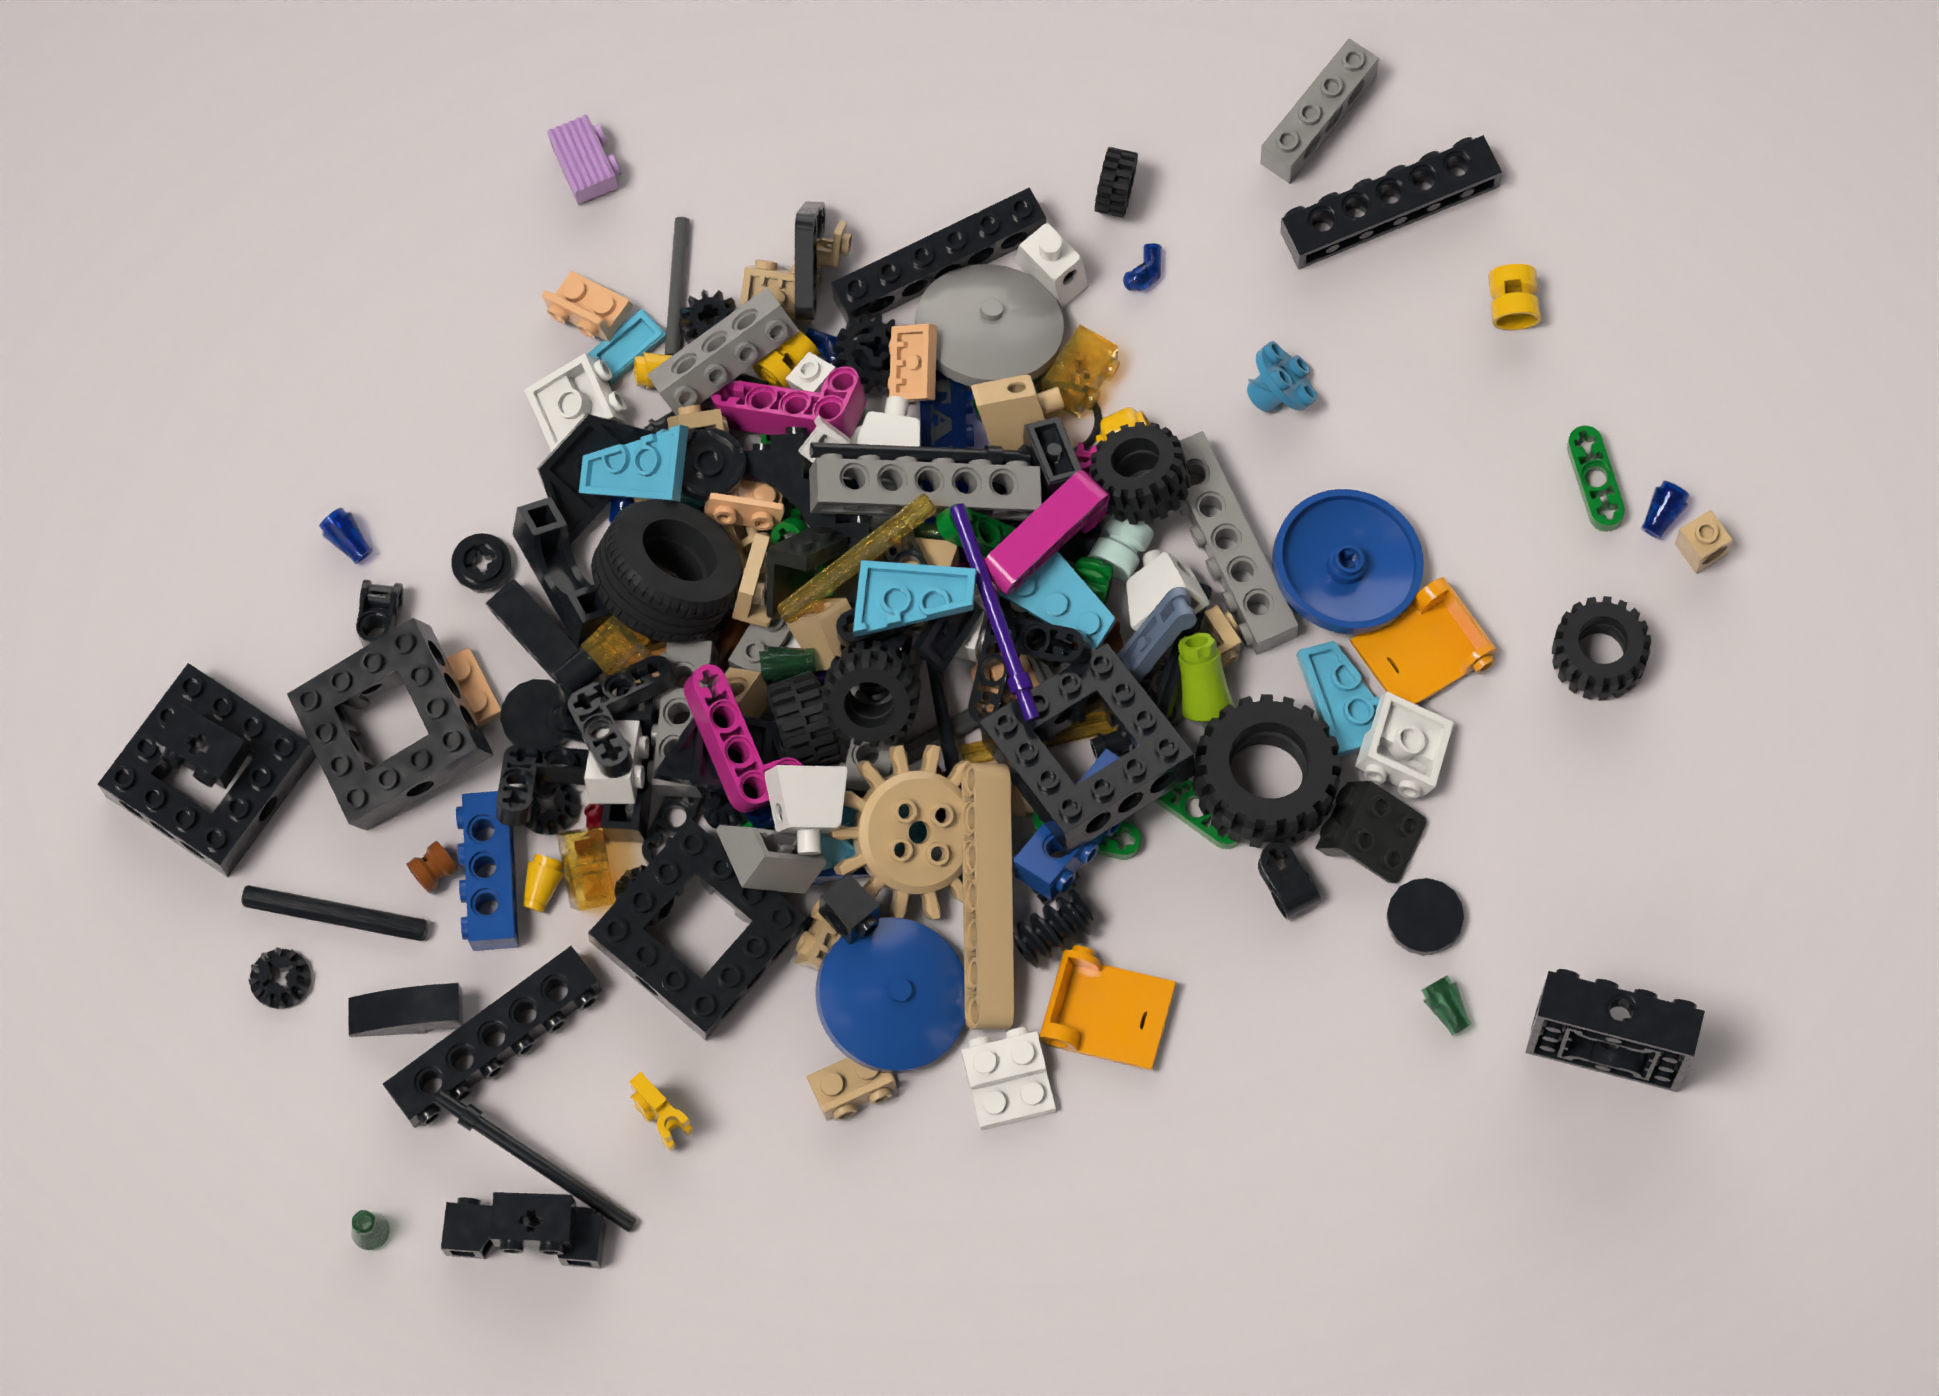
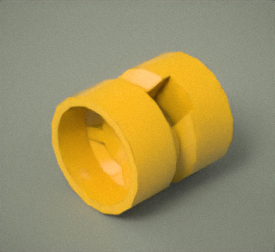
(1514, 297)
(791, 352)

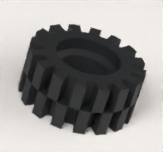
(1116, 182)

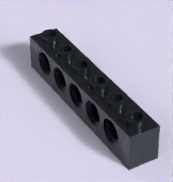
(1380, 218)
(913, 268)
(500, 1016)

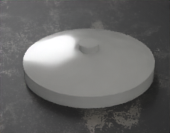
(991, 323)

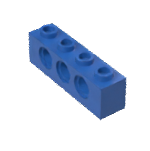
(1055, 875)
(501, 927)

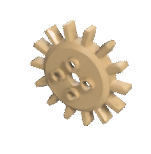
(880, 828)

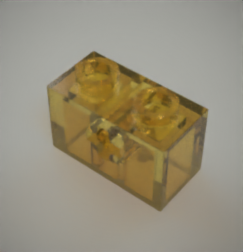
(1082, 352)
(616, 646)
(586, 868)

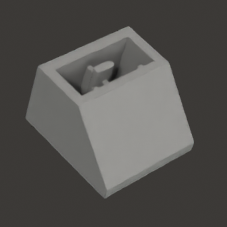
(769, 859)

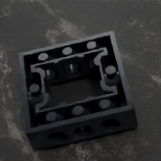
(454, 737)
(251, 802)
(1083, 811)
(694, 1000)
(1652, 1043)

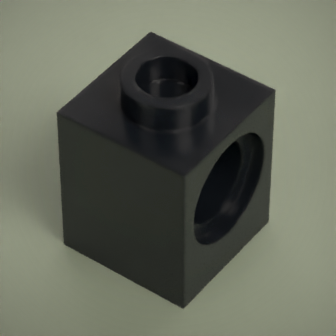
(850, 909)

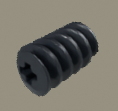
(1053, 928)

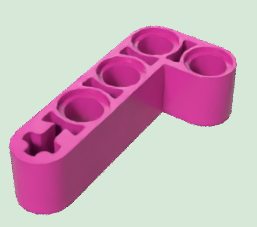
(773, 408)
(1071, 508)
(734, 737)

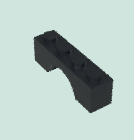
(546, 546)
(630, 821)
(469, 1228)

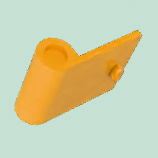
(1427, 645)
(1102, 1009)

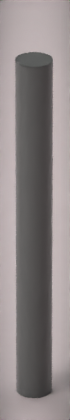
(677, 284)

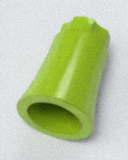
(1202, 678)

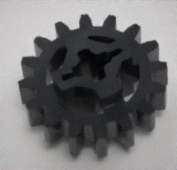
(859, 352)

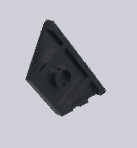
(562, 468)
(691, 764)

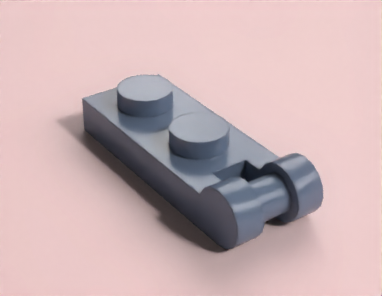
(1158, 632)

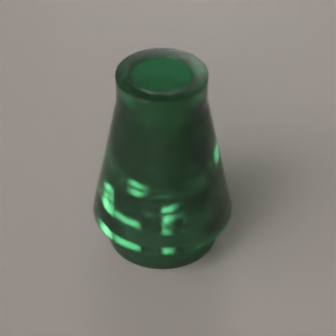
(785, 662)
(1446, 1003)
(374, 1235)

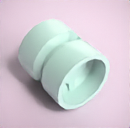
(1122, 546)

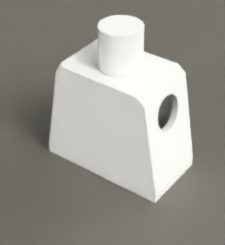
(1049, 260)
(891, 427)
(1155, 579)
(806, 802)

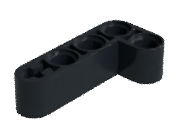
(543, 638)

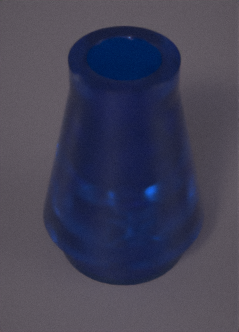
(1665, 507)
(345, 535)

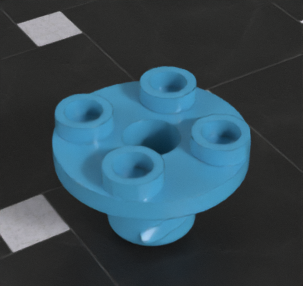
(1280, 381)

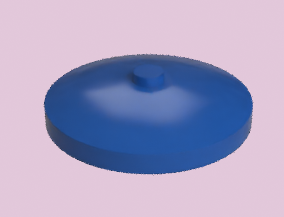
(1347, 561)
(892, 996)

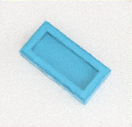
(630, 340)

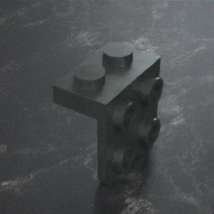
(794, 561)
(1372, 829)

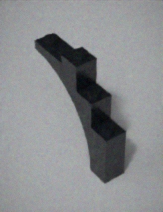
(788, 472)

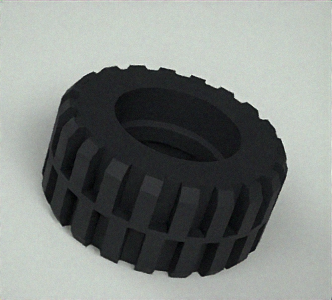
(1274, 725)

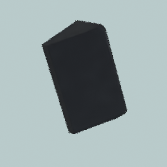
(1052, 452)

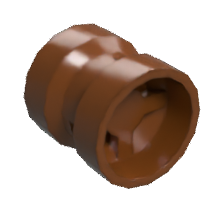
(432, 867)

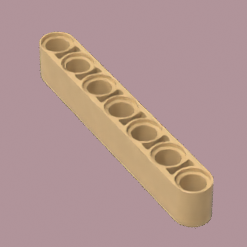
(987, 896)

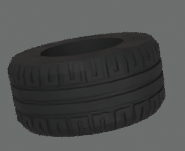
(650, 598)

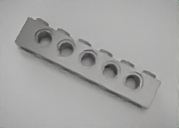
(832, 496)
(1262, 630)

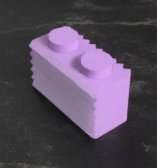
(583, 159)

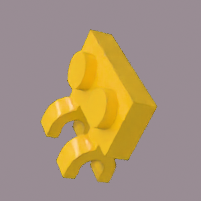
(654, 1105)

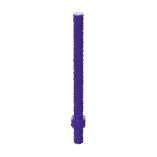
(1019, 681)

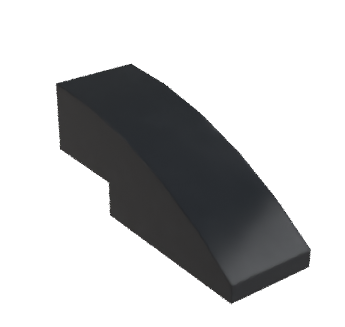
(406, 1010)

